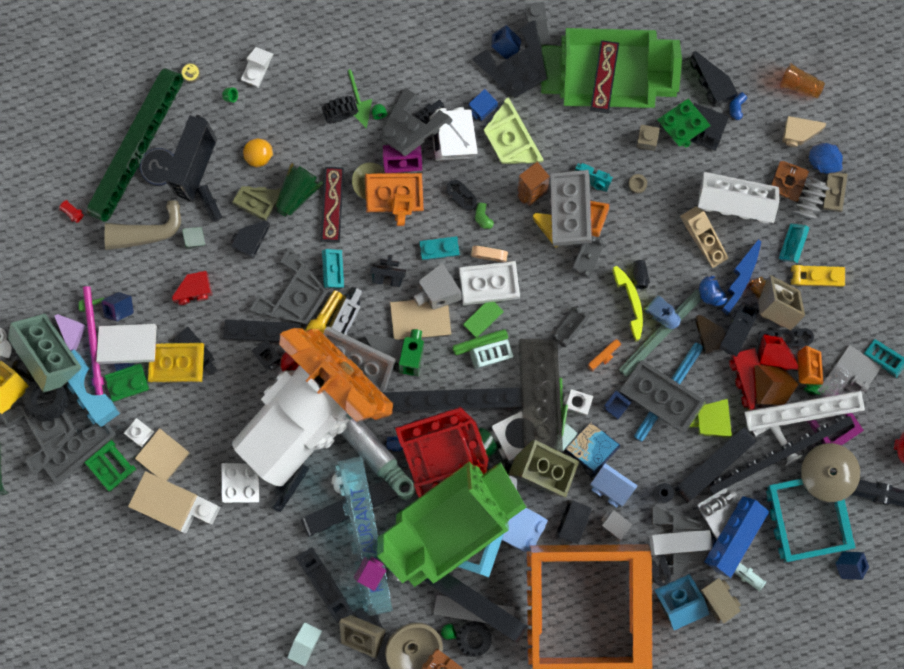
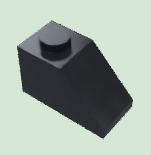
(250, 238)

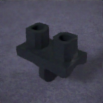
(396, 273)

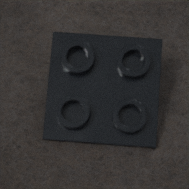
(712, 135)

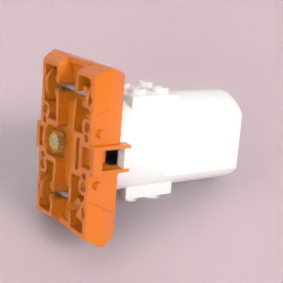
(307, 407)

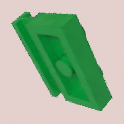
(127, 382)

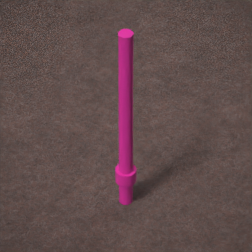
(97, 380)

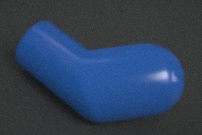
(735, 106)

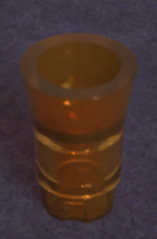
(802, 82)

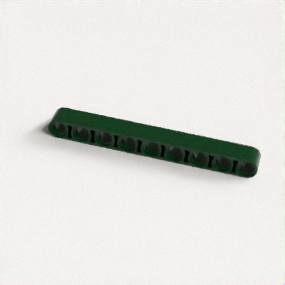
(135, 145)

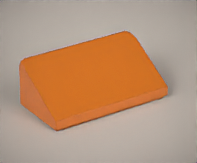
(810, 366)

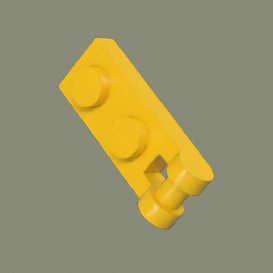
(818, 276)

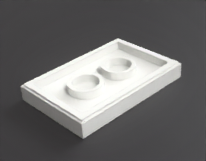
(489, 283)
(126, 344)

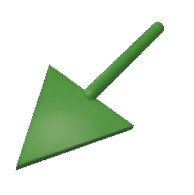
(363, 107)
(563, 409)

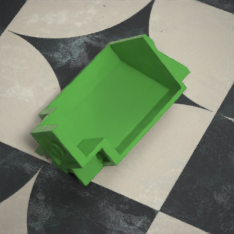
(643, 67)
(449, 524)

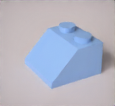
(613, 486)
(524, 530)

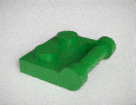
(105, 469)

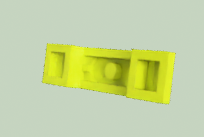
(623, 280)

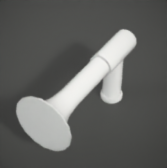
(779, 435)

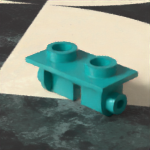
(600, 181)

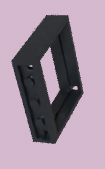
(191, 158)

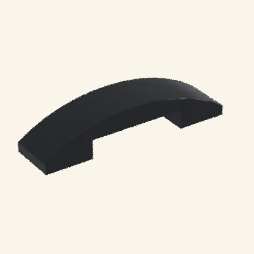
(324, 584)

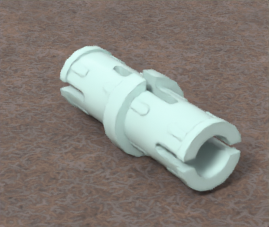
(750, 577)

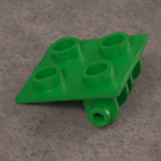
(683, 123)

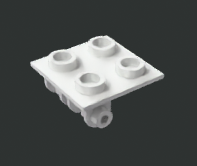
(239, 483)

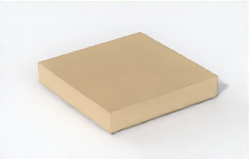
(162, 455)

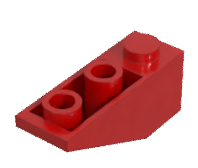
(744, 367)

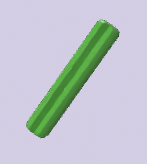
(467, 346)

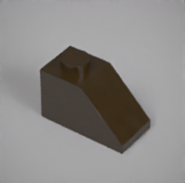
(710, 334)

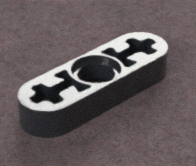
(799, 332)

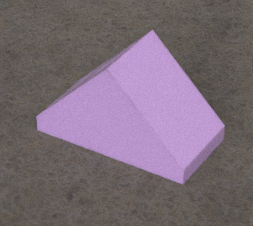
(71, 331)

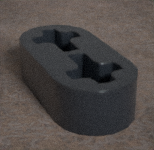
(464, 192)
(665, 570)

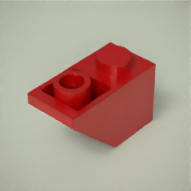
(193, 287)
(775, 352)

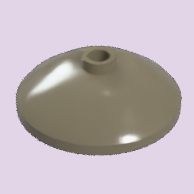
(817, 476)
(424, 641)

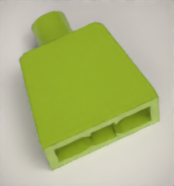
(714, 420)

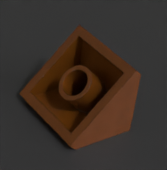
(773, 385)

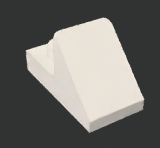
(256, 67)

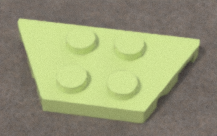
(511, 137)

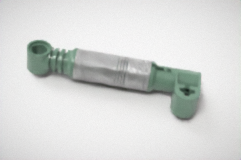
(377, 457)

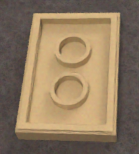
(409, 316)
(162, 501)

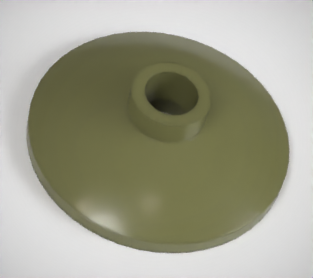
(358, 177)

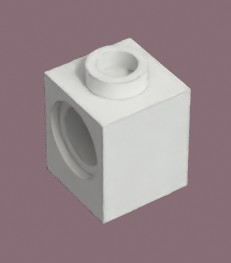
(586, 402)
(139, 432)

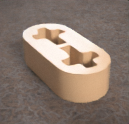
(489, 253)

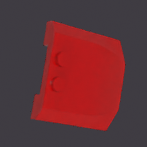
(441, 446)

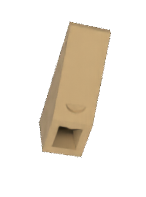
(704, 236)

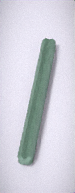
(657, 337)

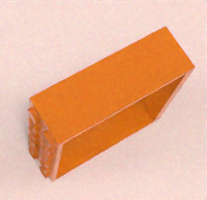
(639, 603)

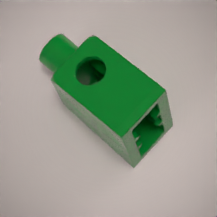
(411, 360)

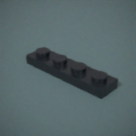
(256, 330)

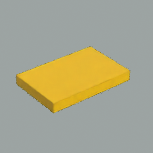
(177, 363)

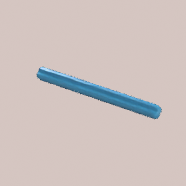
(678, 377)

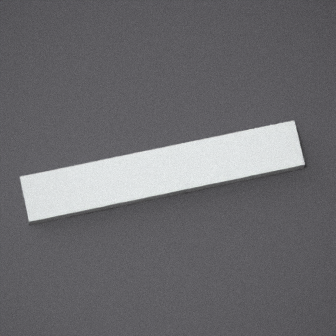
(804, 410)

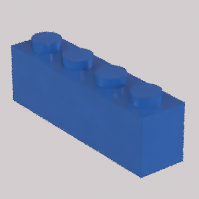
(736, 536)

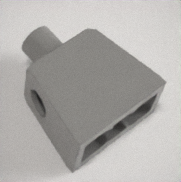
(438, 289)

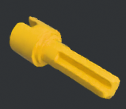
(326, 312)

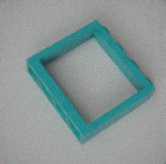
(780, 532)

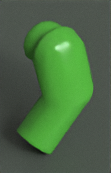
(481, 218)

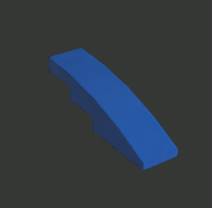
(744, 271)

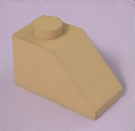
(799, 130)

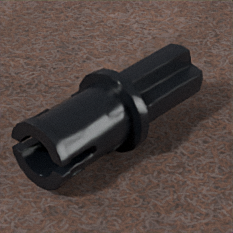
(209, 203)

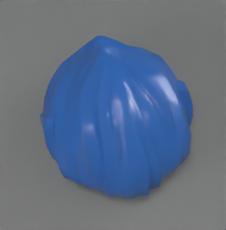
(826, 158)
(711, 292)

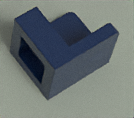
(506, 42)
(117, 306)
(616, 405)
(852, 565)

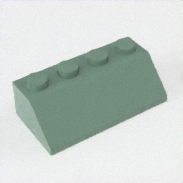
(43, 352)

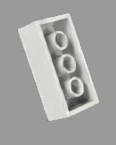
(738, 197)

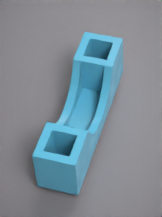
(100, 407)

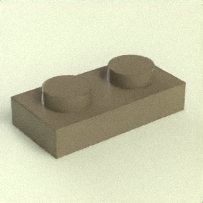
(835, 195)

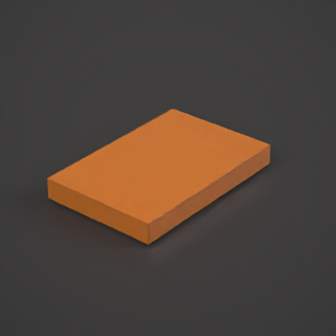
(382, 187)

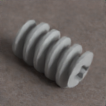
(811, 198)

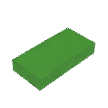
(483, 318)

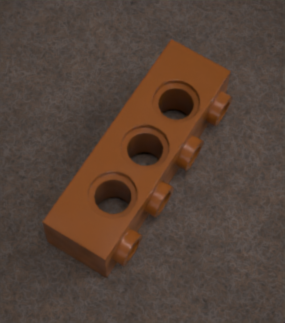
(533, 184)

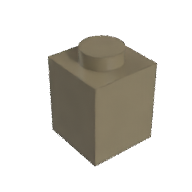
(648, 137)

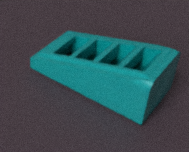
(888, 367)

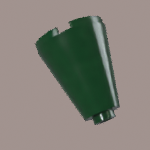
(296, 190)

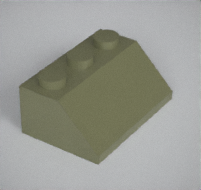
(544, 468)

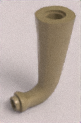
(133, 235)

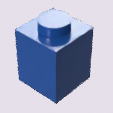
(482, 105)

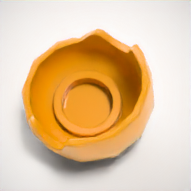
(257, 152)

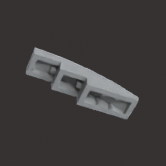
(680, 542)
(447, 607)

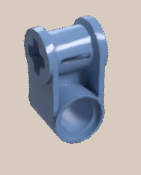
(663, 313)

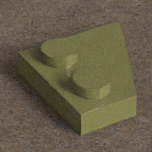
(257, 201)

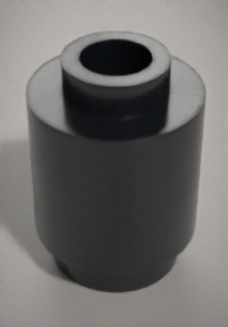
(657, 493)

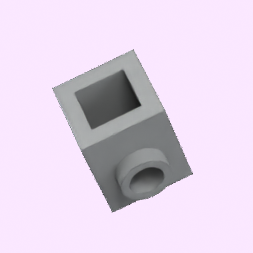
(615, 524)

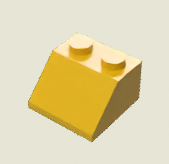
(11, 387)

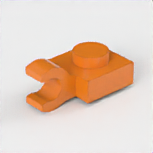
(401, 207)

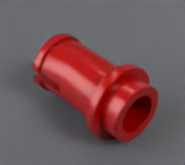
(75, 214)

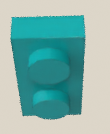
(794, 243)
(439, 248)
(333, 268)

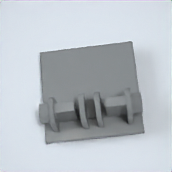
(862, 367)
(718, 510)

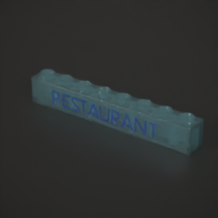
(362, 528)

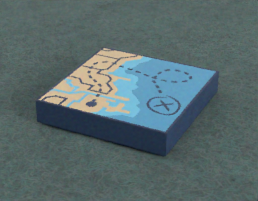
(592, 447)

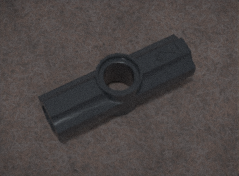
(880, 493)

